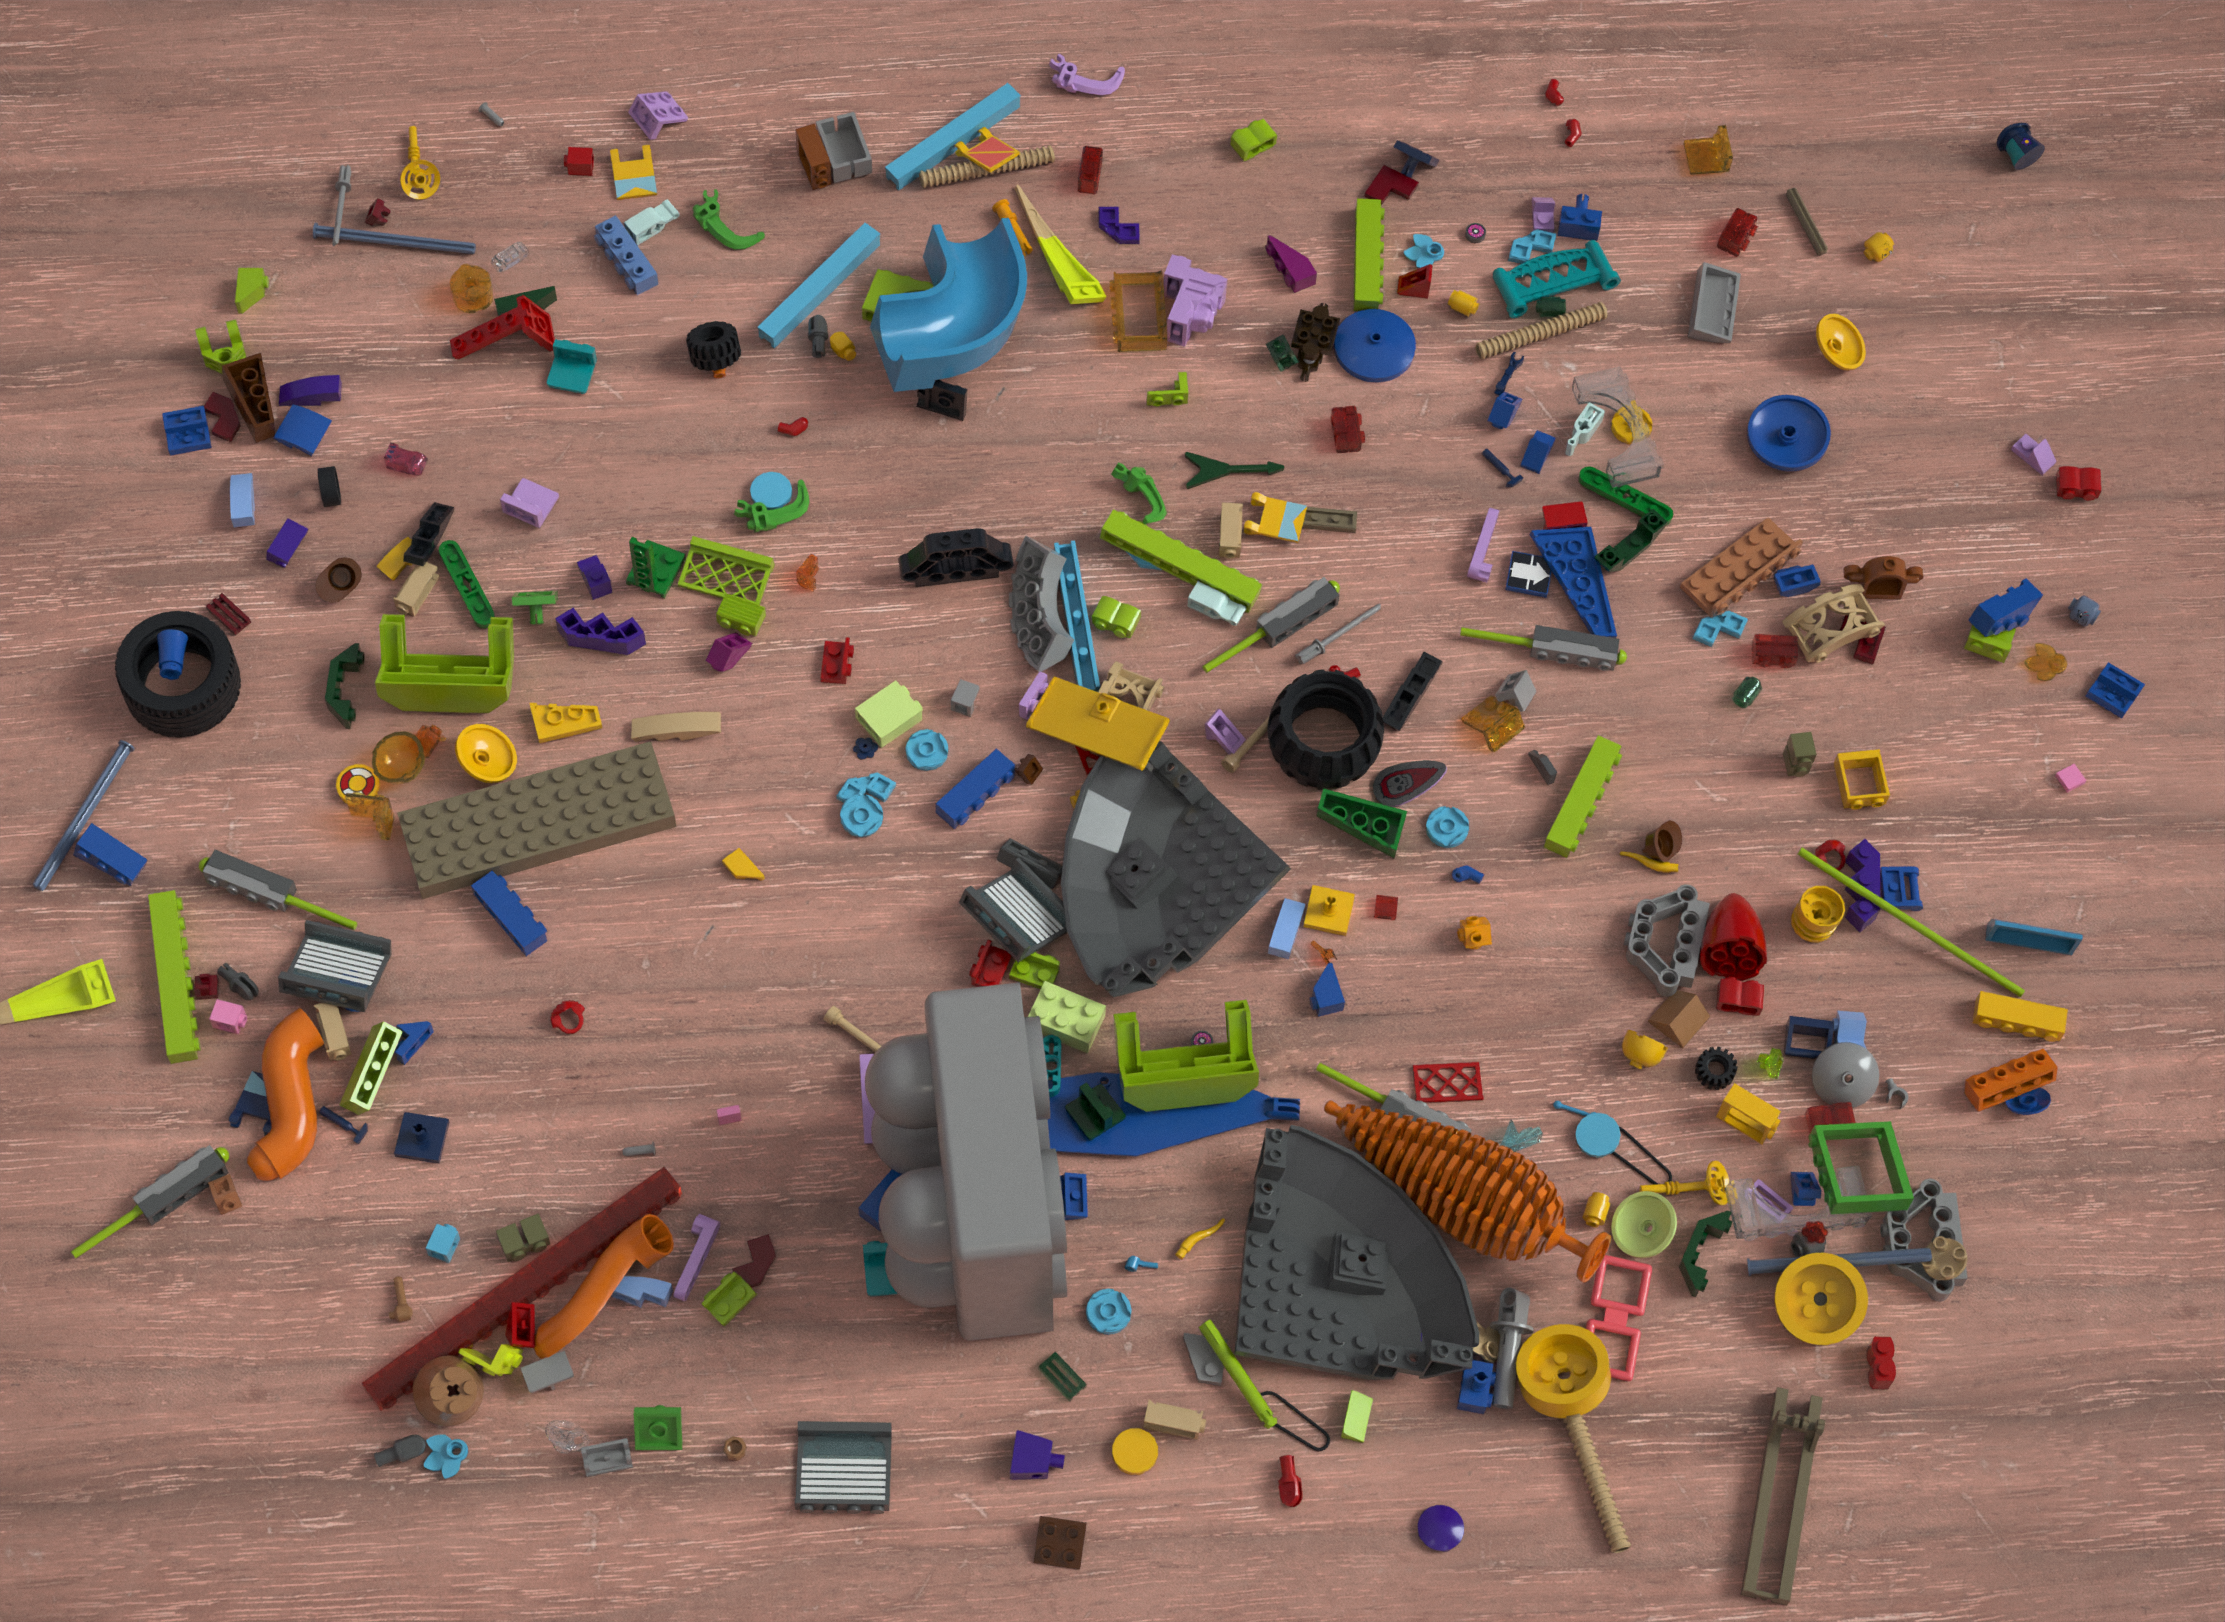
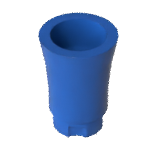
(171, 653)

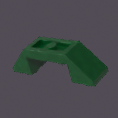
(1634, 544)
(346, 661)
(1692, 1274)

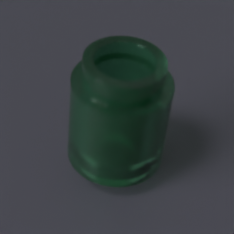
(1551, 306)
(1747, 692)

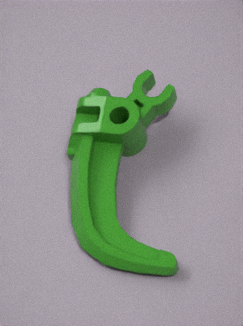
(709, 220)
(1136, 481)
(766, 519)

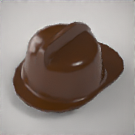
(338, 580)
(1663, 842)

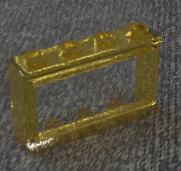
(1138, 343)

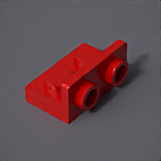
(836, 661)
(990, 966)

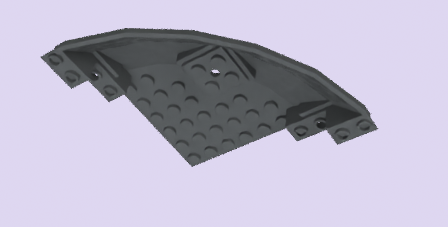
(1192, 878)
(1311, 1296)

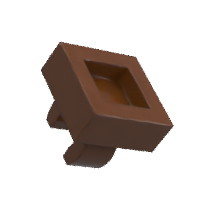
(1029, 769)

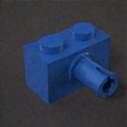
(1580, 221)
(1475, 1387)

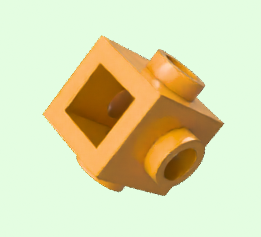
(1474, 932)

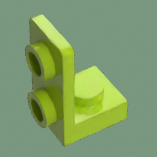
(1167, 397)

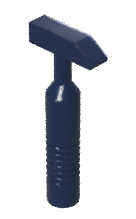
(1501, 468)
(343, 1123)

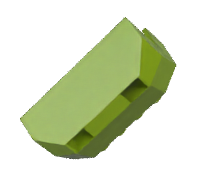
(445, 681)
(1189, 1073)

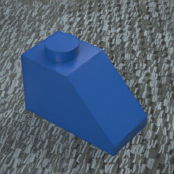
(1504, 410)
(1327, 994)

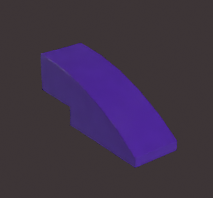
(311, 391)

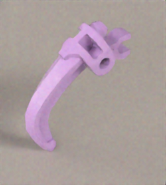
(1072, 82)

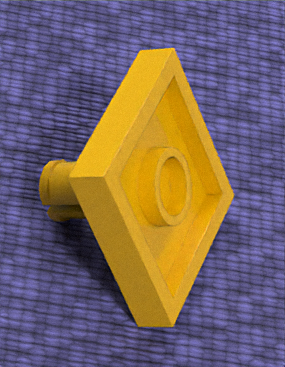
(1329, 910)

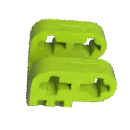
(221, 356)

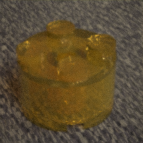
(471, 288)

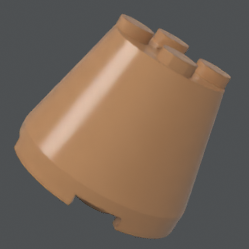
(432, 1396)

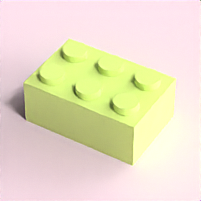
(1068, 1016)

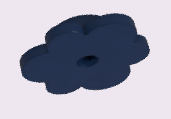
(863, 753)

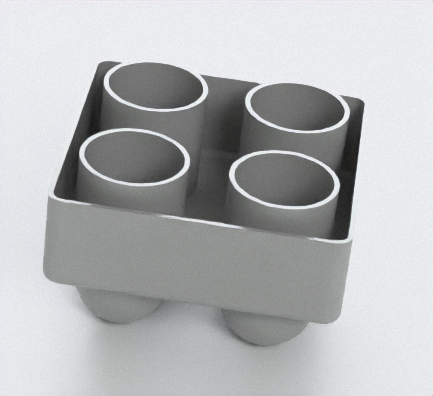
(978, 1186)

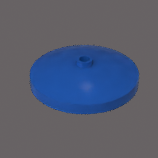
(1374, 345)
(1788, 432)

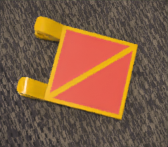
(989, 153)

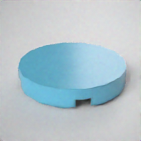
(771, 489)
(926, 750)
(861, 815)
(1447, 827)
(1597, 1135)
(1108, 1311)

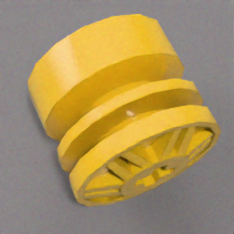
(1824, 906)

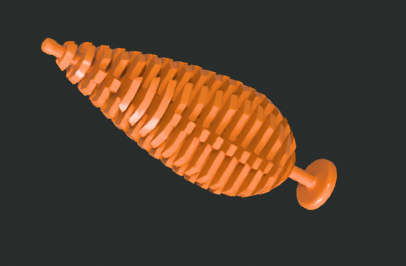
(1469, 1186)

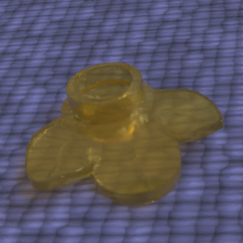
(2044, 662)

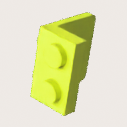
(504, 1362)

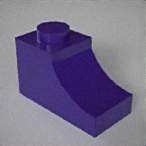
(595, 577)

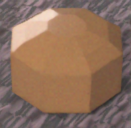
(735, 1448)

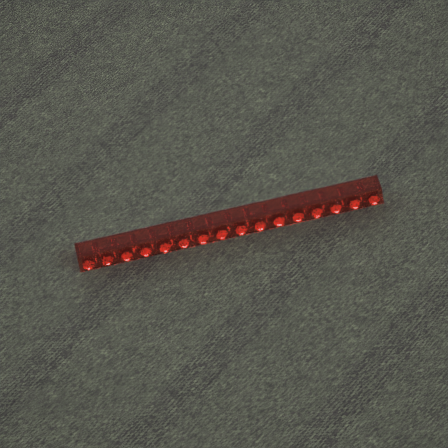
(523, 1287)

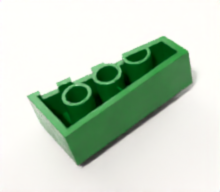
(1363, 819)

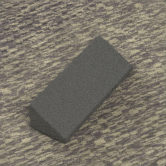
(1043, 867)

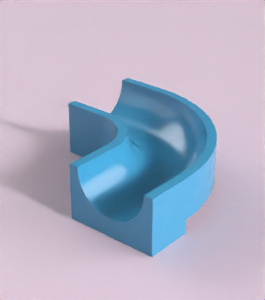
(960, 318)

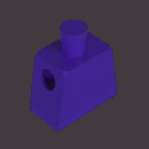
(1033, 1457)

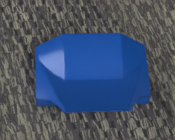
(1796, 580)

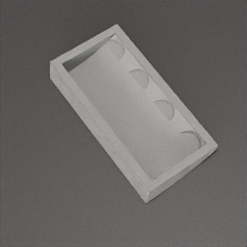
(1714, 304)

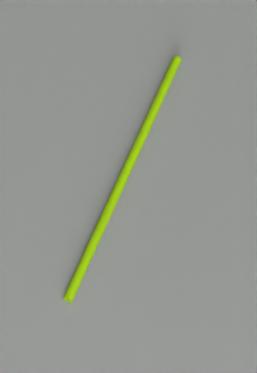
(1911, 922)

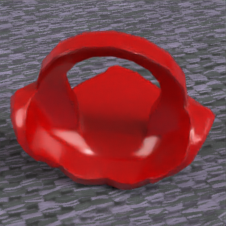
(1828, 846)
(565, 1005)

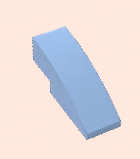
(242, 500)
(1286, 928)
(637, 1289)

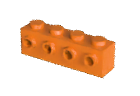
(2010, 1079)

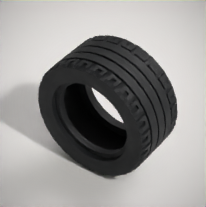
(189, 712)

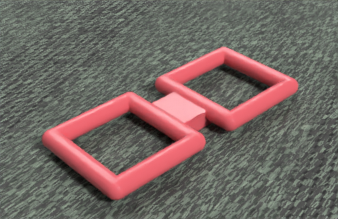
(1617, 1313)

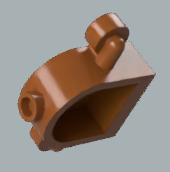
(1883, 577)

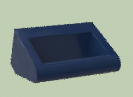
(1807, 1026)

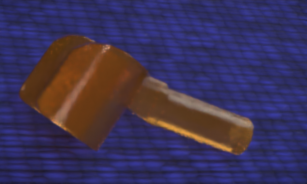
(1326, 954)

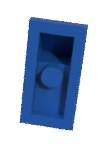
(1537, 451)
(415, 1036)
(1804, 1188)

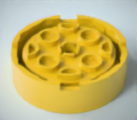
(1844, 1292)
(1557, 1351)

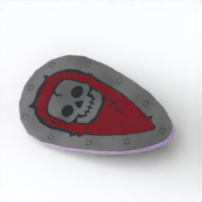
(1407, 781)

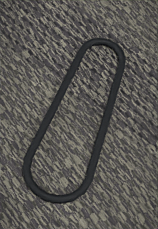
(1648, 1153)
(1303, 1416)

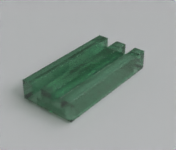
(1075, 1390)

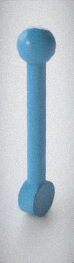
(1557, 1105)

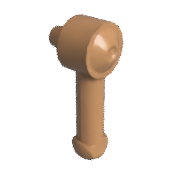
(402, 1311)

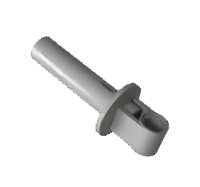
(1511, 1325)

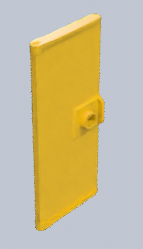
(1098, 723)

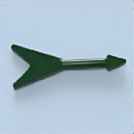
(1213, 469)

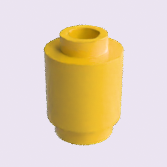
(1463, 303)
(1596, 1209)

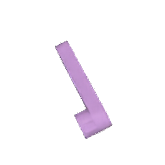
(1478, 569)
(707, 1231)

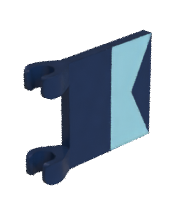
(252, 1102)

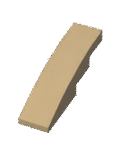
(674, 725)

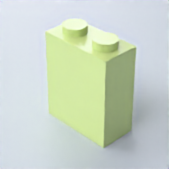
(889, 713)

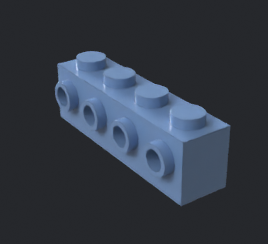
(626, 255)

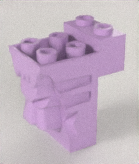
(1195, 297)

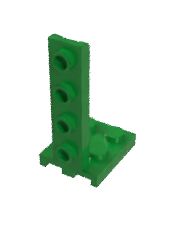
(653, 566)

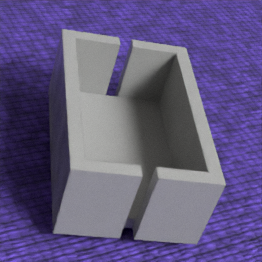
(845, 147)

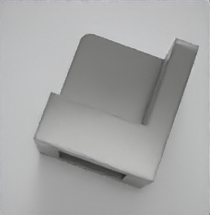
(964, 697)

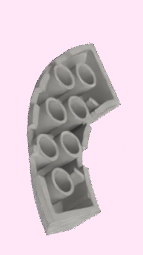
(1035, 605)

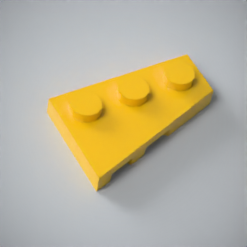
(563, 721)

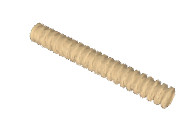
(971, 169)
(1540, 331)
(1597, 1483)

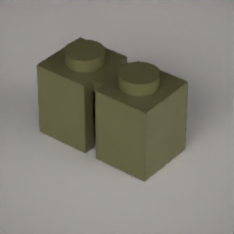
(1799, 754)
(535, 1235)

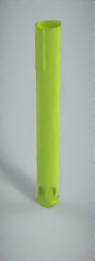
(1238, 1374)

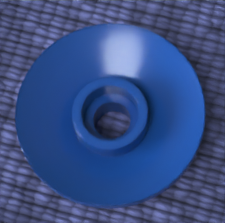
(2030, 1102)

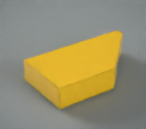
(742, 866)

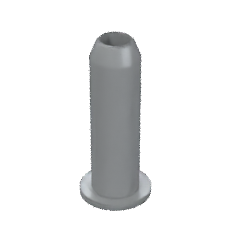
(491, 114)
(639, 1150)

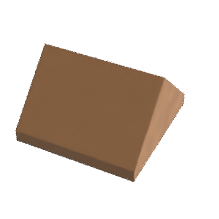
(1680, 1017)

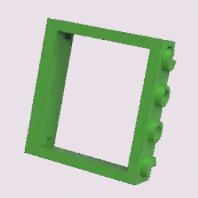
(1893, 1161)

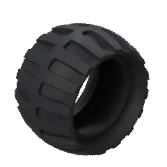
(1334, 692)

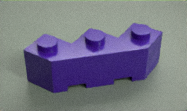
(600, 633)
(1866, 864)

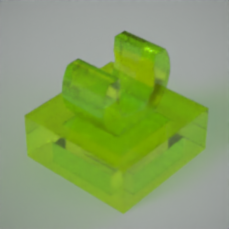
(1771, 1062)

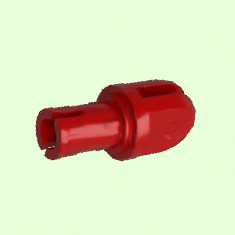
(1289, 1484)

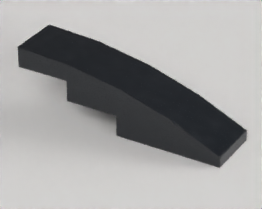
(429, 534)
(1412, 691)

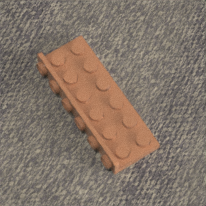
(1741, 567)

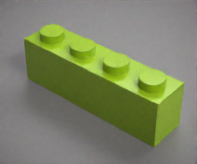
(370, 1068)

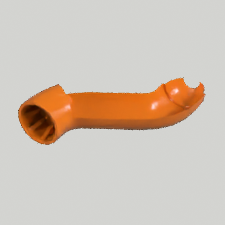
(288, 1098)
(643, 1240)

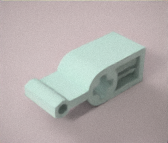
(650, 221)
(1585, 427)
(1215, 604)

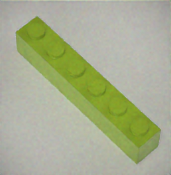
(1367, 254)
(1582, 797)

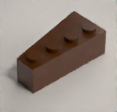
(250, 392)

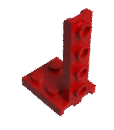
(527, 316)

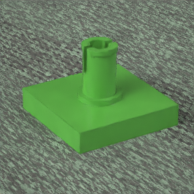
(535, 601)
(658, 1428)

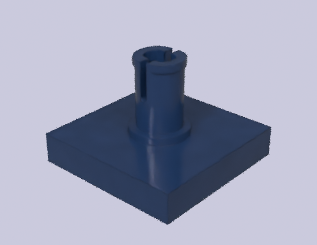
(1414, 157)
(421, 1137)

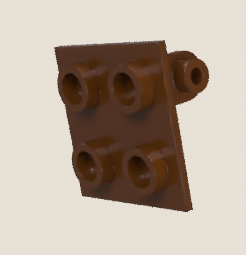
(1060, 1542)

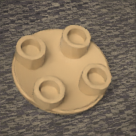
(1947, 1260)

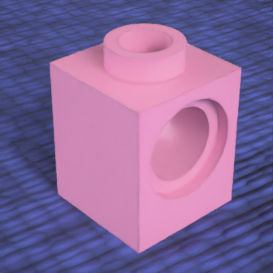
(228, 1016)

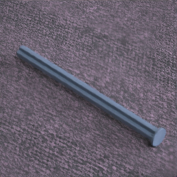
(395, 239)
(83, 815)
(1855, 1259)

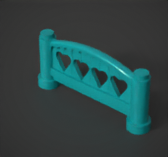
(1516, 295)

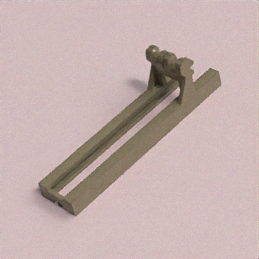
(1813, 1428)

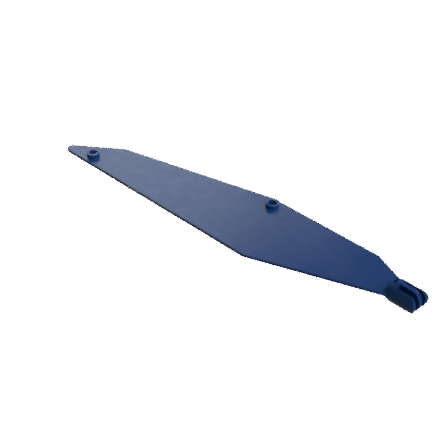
(1156, 1130)

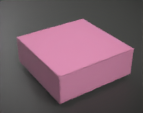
(2070, 778)
(729, 1114)

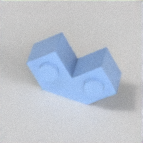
(1849, 1027)

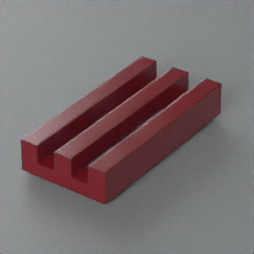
(217, 603)

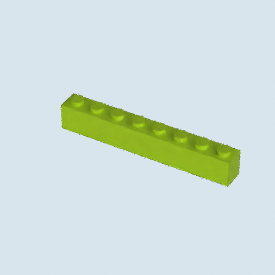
(1178, 559)
(173, 977)

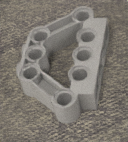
(1648, 961)
(1941, 1204)

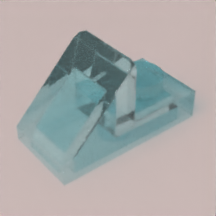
(1523, 1140)

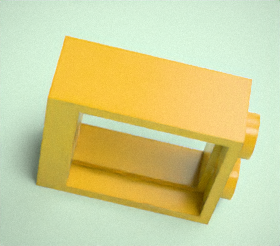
(1862, 759)
(1749, 1114)

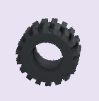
(713, 345)

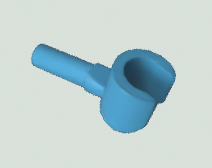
(1133, 1263)

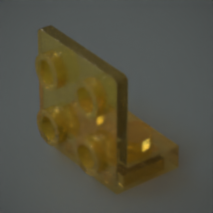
(1709, 154)
(1496, 721)
(373, 807)

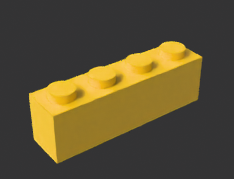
(2020, 1016)

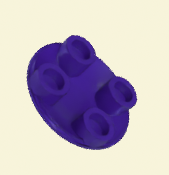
(1440, 1528)

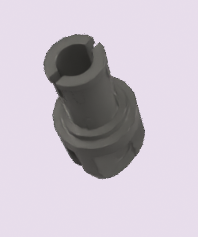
(818, 335)
(238, 982)
(402, 1450)

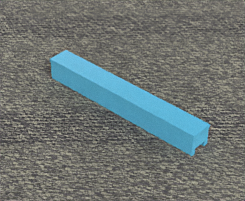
(963, 128)
(819, 285)
(1077, 619)

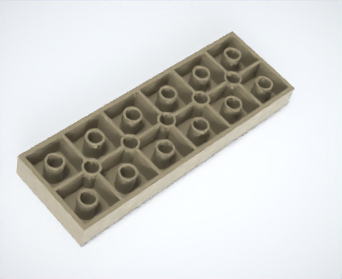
(537, 819)

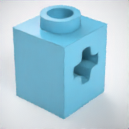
(443, 1242)

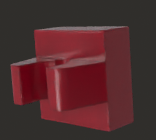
(374, 213)
(206, 987)

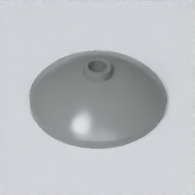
(1835, 1064)

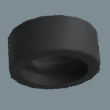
(329, 486)

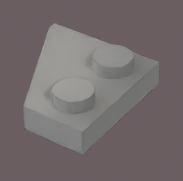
(1203, 1358)

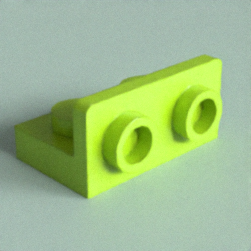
(1035, 970)
(728, 1298)

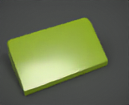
(1357, 1417)

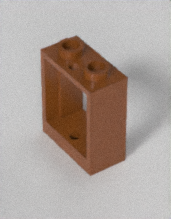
(813, 156)

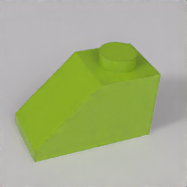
(250, 287)

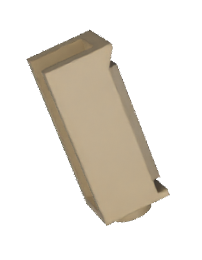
(1230, 530)
(416, 589)
(332, 1031)
(1174, 1420)

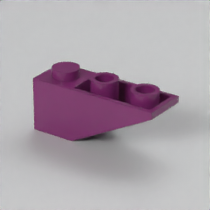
(1294, 266)

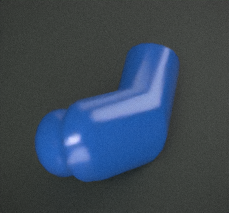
(1466, 872)

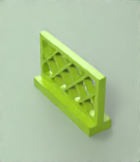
(726, 554)

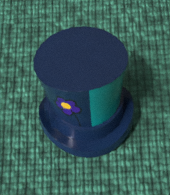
(2020, 145)

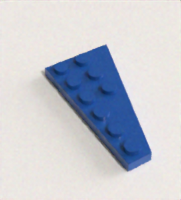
(1572, 561)

